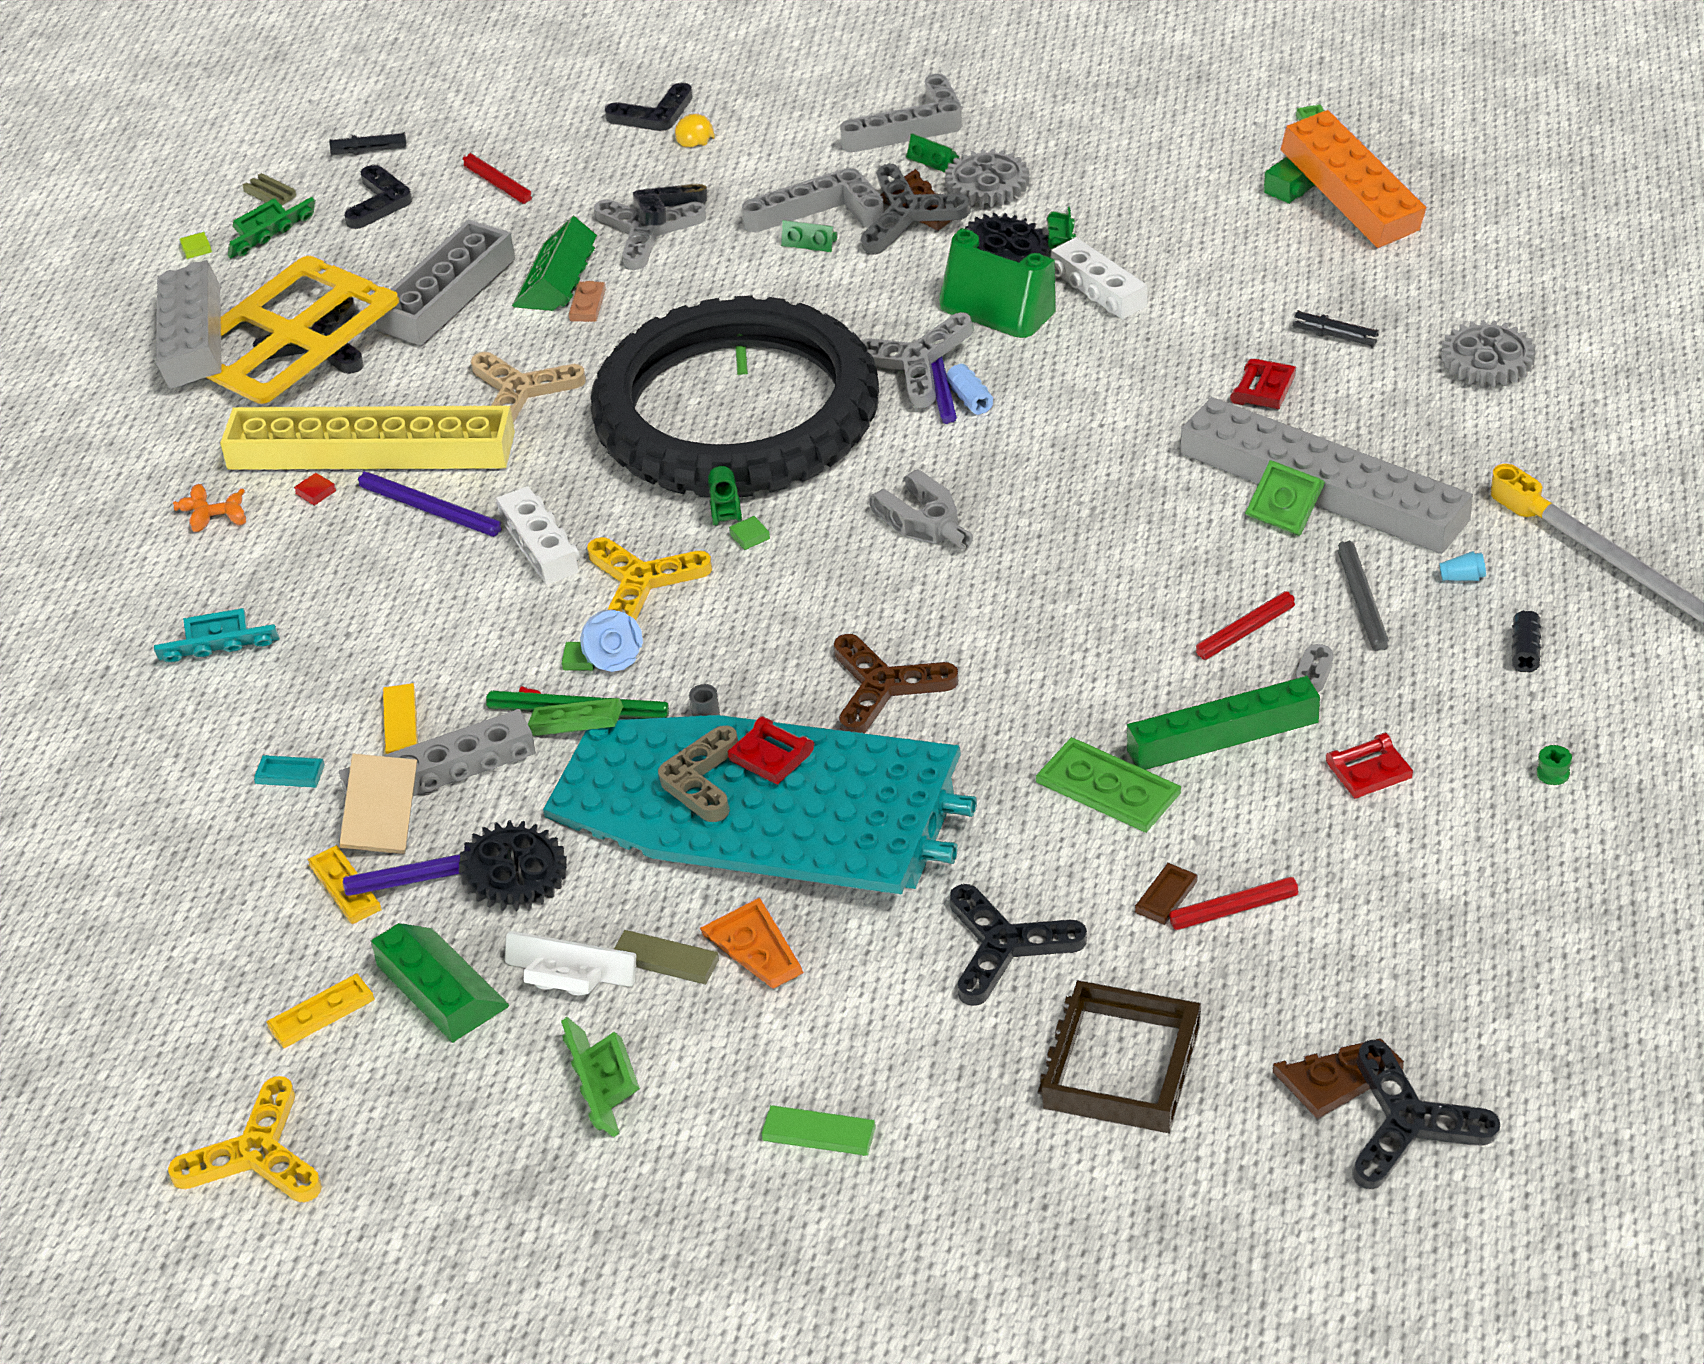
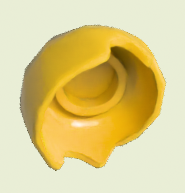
(694, 130)

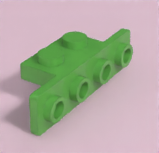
(604, 1073)

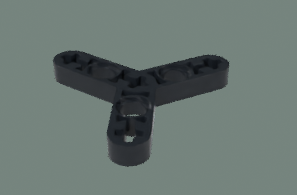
(354, 357)
(1002, 954)
(1408, 1102)

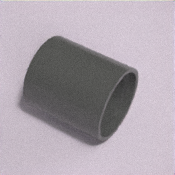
(704, 700)

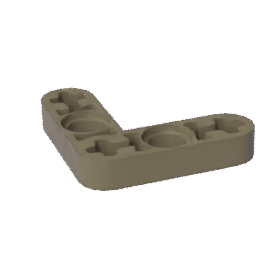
(682, 774)

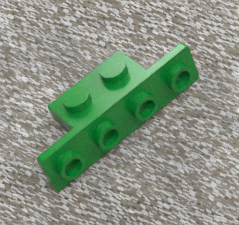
(264, 222)

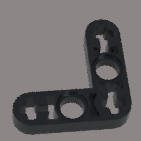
(653, 118)
(651, 202)
(365, 212)

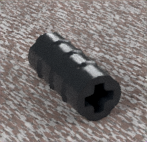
(1526, 641)

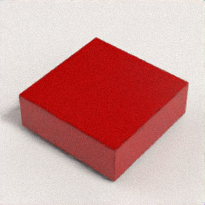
(315, 488)

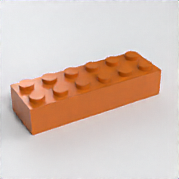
(1353, 178)

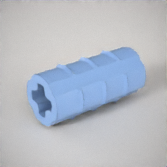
(970, 389)

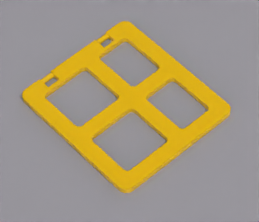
(296, 330)

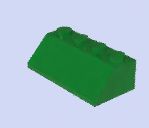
(557, 267)
(436, 979)

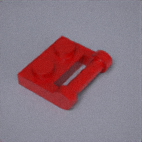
(1272, 385)
(765, 758)
(1373, 773)

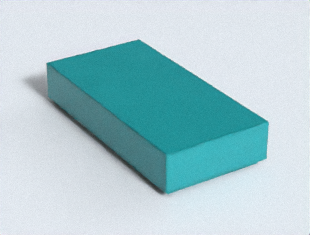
(289, 771)

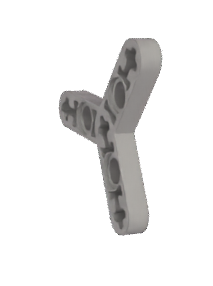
(612, 213)
(916, 358)

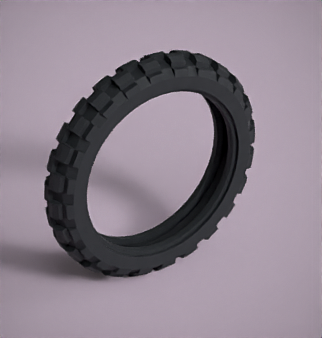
(755, 464)

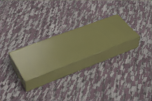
(669, 956)

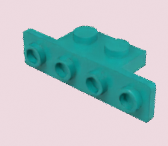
(216, 632)

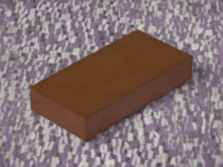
(1166, 893)

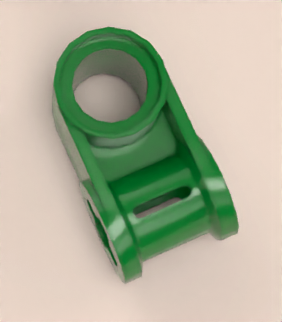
(723, 500)

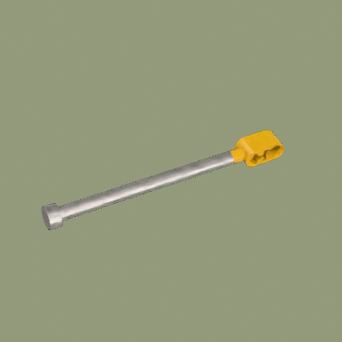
(1524, 497)

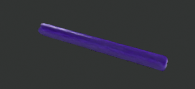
(430, 504)

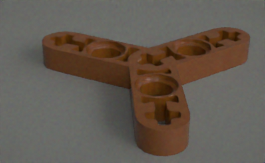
(879, 671)

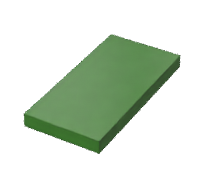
(1108, 784)

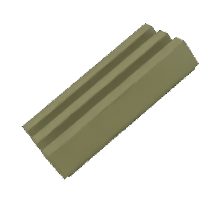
(272, 188)

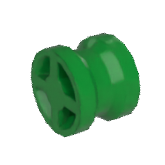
(1554, 765)

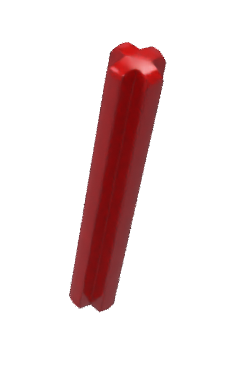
(497, 178)
(1245, 625)
(1233, 903)

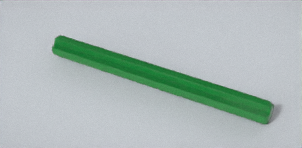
(528, 701)

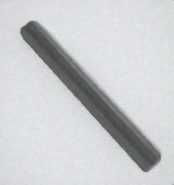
(1363, 595)

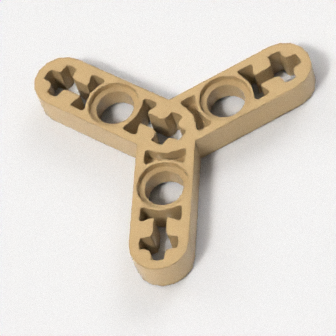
(525, 384)

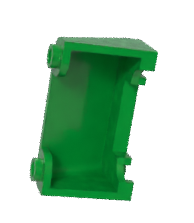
(998, 290)

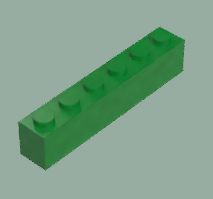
(1223, 723)

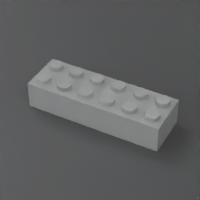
(447, 281)
(188, 324)

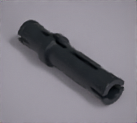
(367, 143)
(1335, 328)

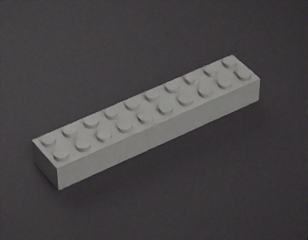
(1355, 482)

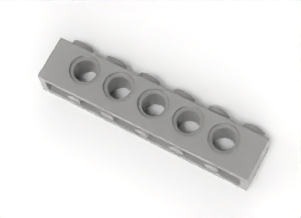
(465, 752)

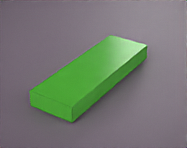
(575, 716)
(818, 1130)

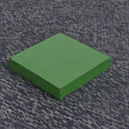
(1285, 497)

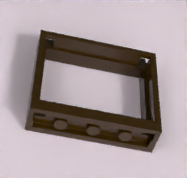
(1127, 1005)

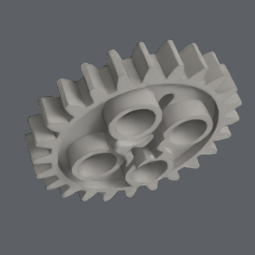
(987, 177)
(1488, 353)

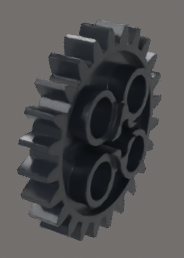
(1009, 236)
(492, 875)

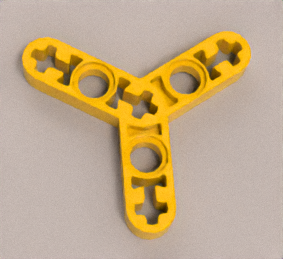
(629, 573)
(243, 1159)

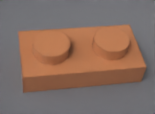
(587, 301)

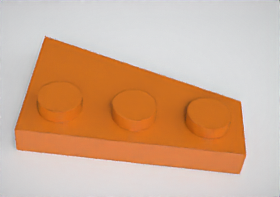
(755, 943)

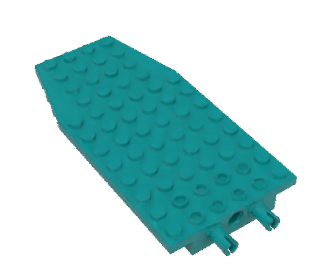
(847, 816)

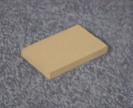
(378, 803)

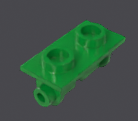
(930, 153)
(1060, 228)
(808, 236)

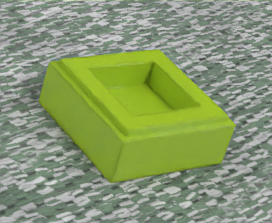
(195, 245)

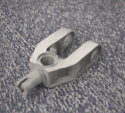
(930, 524)

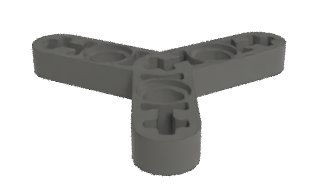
(878, 237)

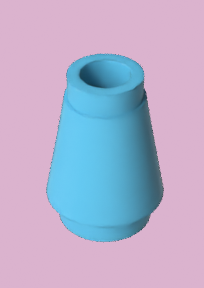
(1464, 567)

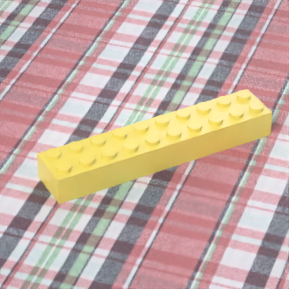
(368, 437)

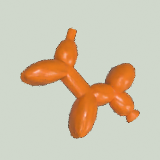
(203, 511)

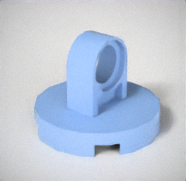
(611, 640)

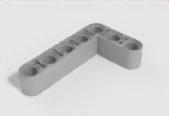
(935, 118)
(814, 196)

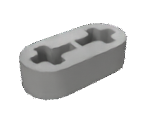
(1320, 670)

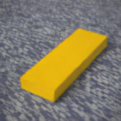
(400, 717)
(331, 868)
(320, 1010)

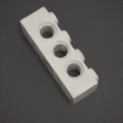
(1099, 278)
(538, 535)

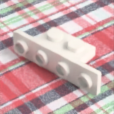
(568, 964)

